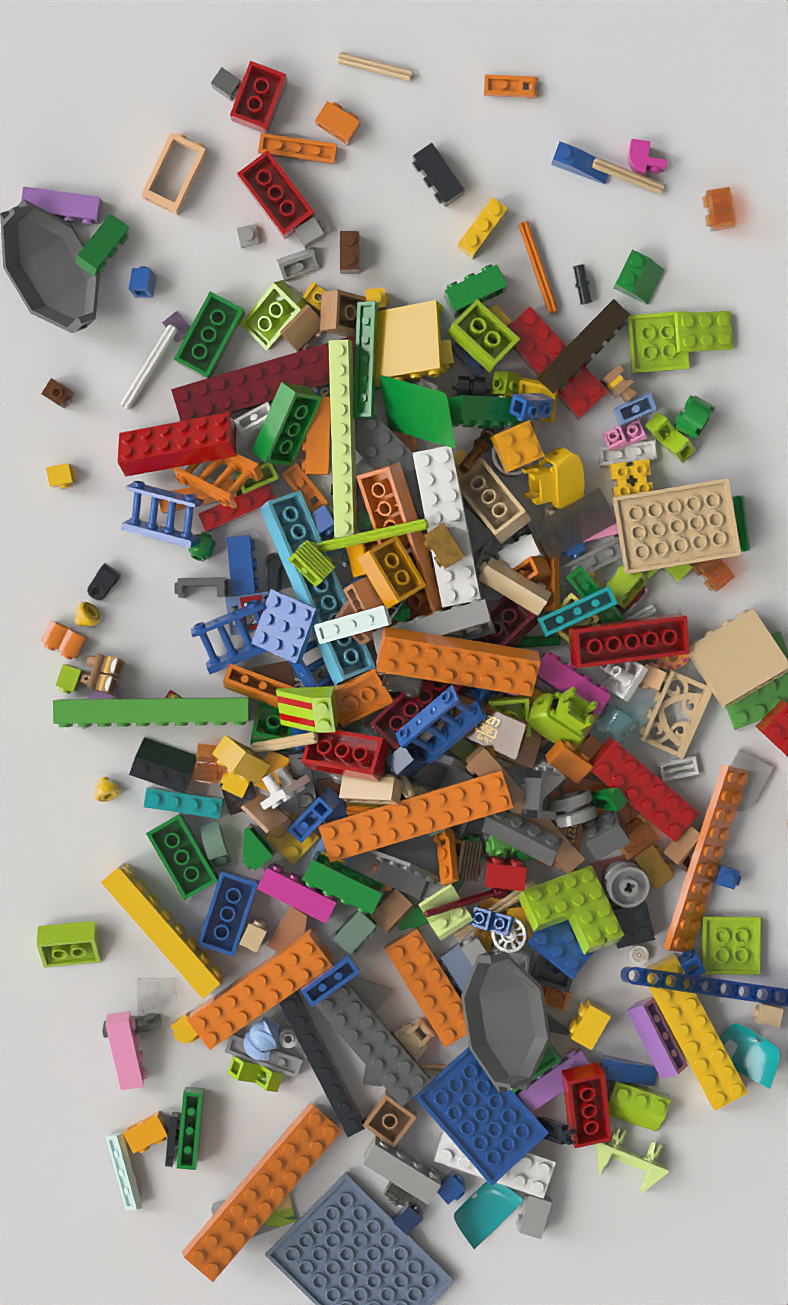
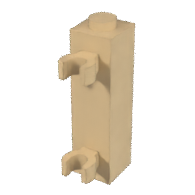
(514, 585)

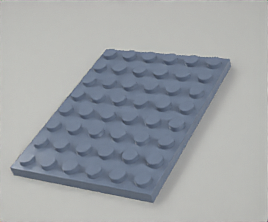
(355, 1254)

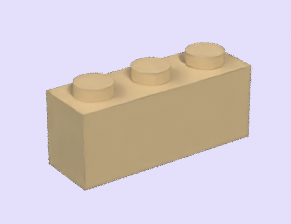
(371, 792)

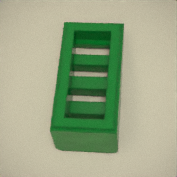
(608, 799)

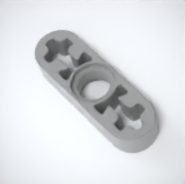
(487, 548)

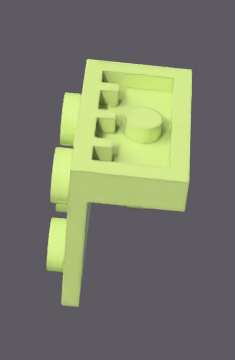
(447, 922)

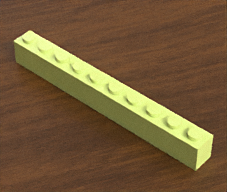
(343, 438)

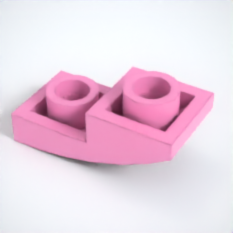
(626, 436)

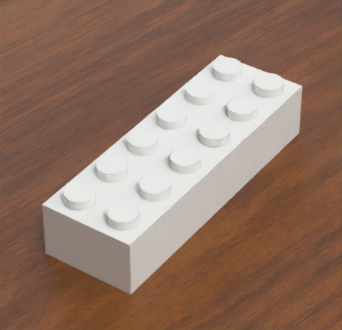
(528, 1175)

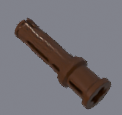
(480, 446)

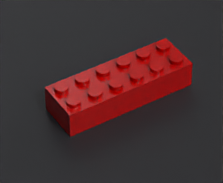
(539, 347)
(177, 444)
(629, 640)
(643, 789)

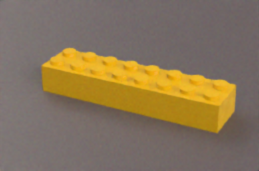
(163, 930)
(697, 1038)

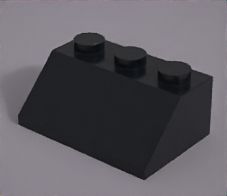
(163, 765)

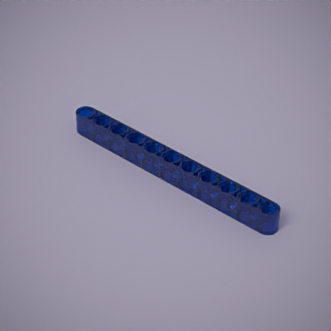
(713, 988)

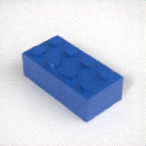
(228, 912)

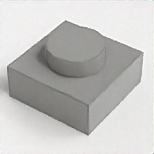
(248, 236)

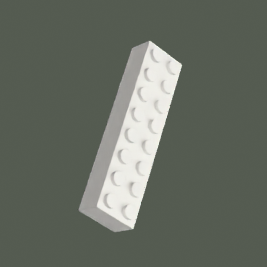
(444, 504)

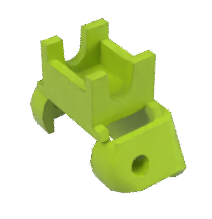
(567, 722)

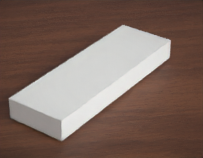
(628, 454)

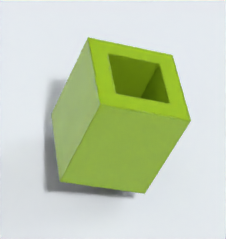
(69, 678)

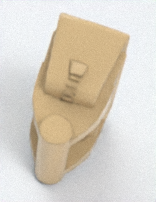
(412, 1039)

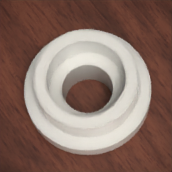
(287, 1032)

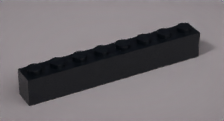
(322, 1064)

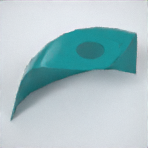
(751, 1057)
(483, 1214)

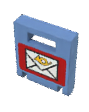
(241, 601)

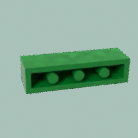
(190, 1128)

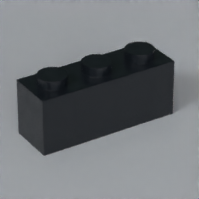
(437, 175)

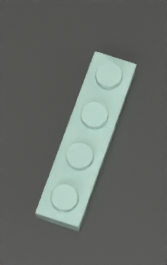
(352, 624)
(124, 1171)

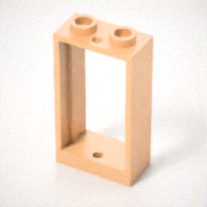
(174, 207)

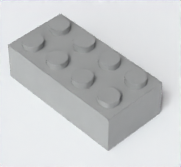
(402, 1169)

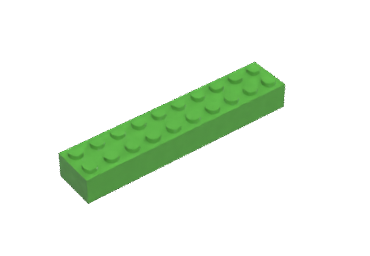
(151, 710)

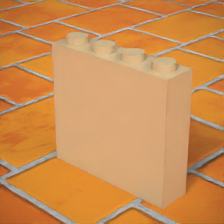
(738, 658)

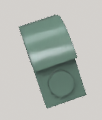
(215, 844)

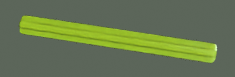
(373, 535)

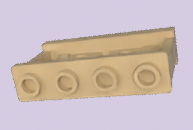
(684, 739)

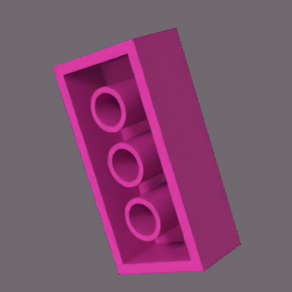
(564, 677)
(294, 892)

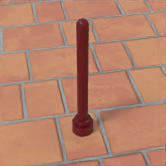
(493, 892)

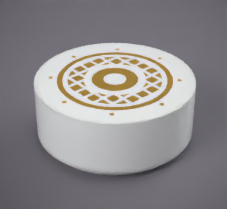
(638, 954)

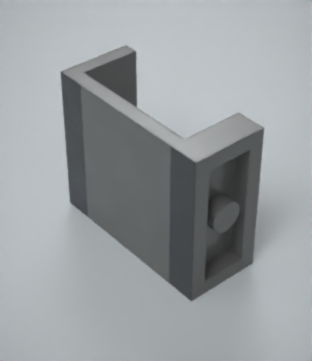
(534, 793)

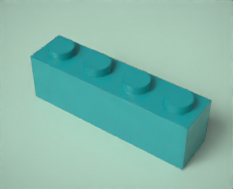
(577, 611)
(183, 802)

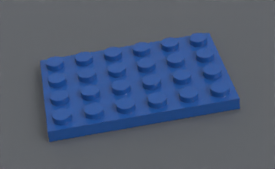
(484, 1125)

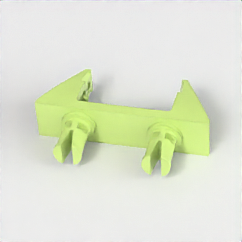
(649, 1163)

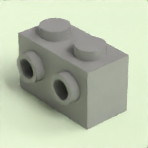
(533, 1215)

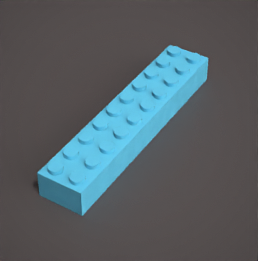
(290, 527)

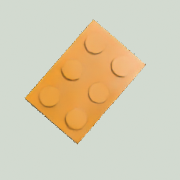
(391, 572)

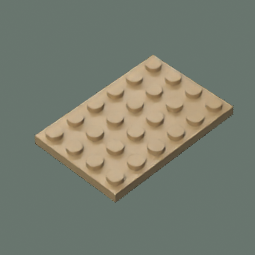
(676, 526)

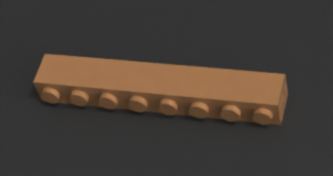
(482, 763)

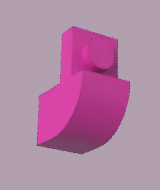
(639, 160)

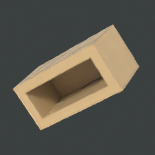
(254, 934)

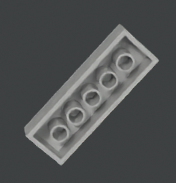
(461, 622)

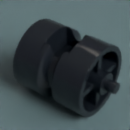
(471, 387)

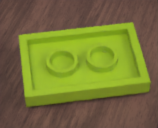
(703, 331)

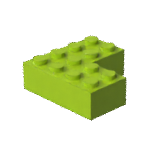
(576, 899)

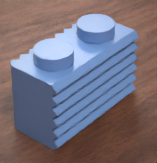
(634, 409)

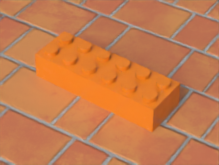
(429, 984)

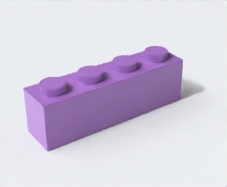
(66, 205)
(657, 1038)
(550, 1082)

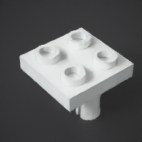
(623, 678)
(285, 792)

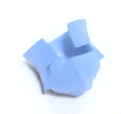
(261, 1039)

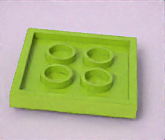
(654, 343)
(731, 945)

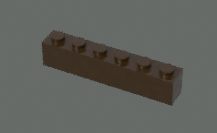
(583, 346)

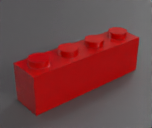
(246, 504)

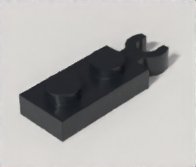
(557, 1131)
(173, 1140)

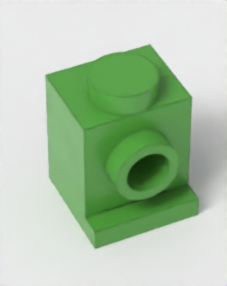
(498, 848)

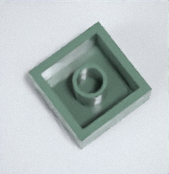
(354, 931)

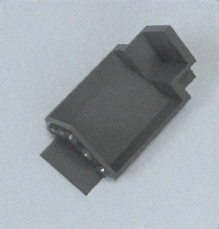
(414, 862)

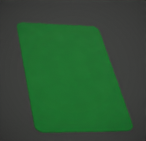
(417, 411)

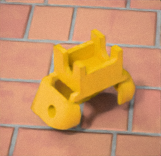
(560, 483)

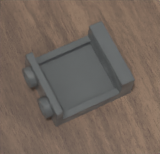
(183, 583)

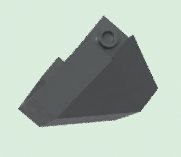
(41, 264)
(505, 1020)

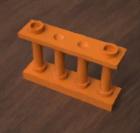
(239, 463)

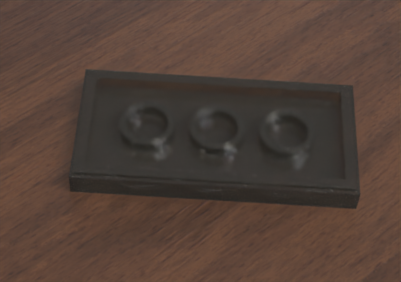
(574, 523)

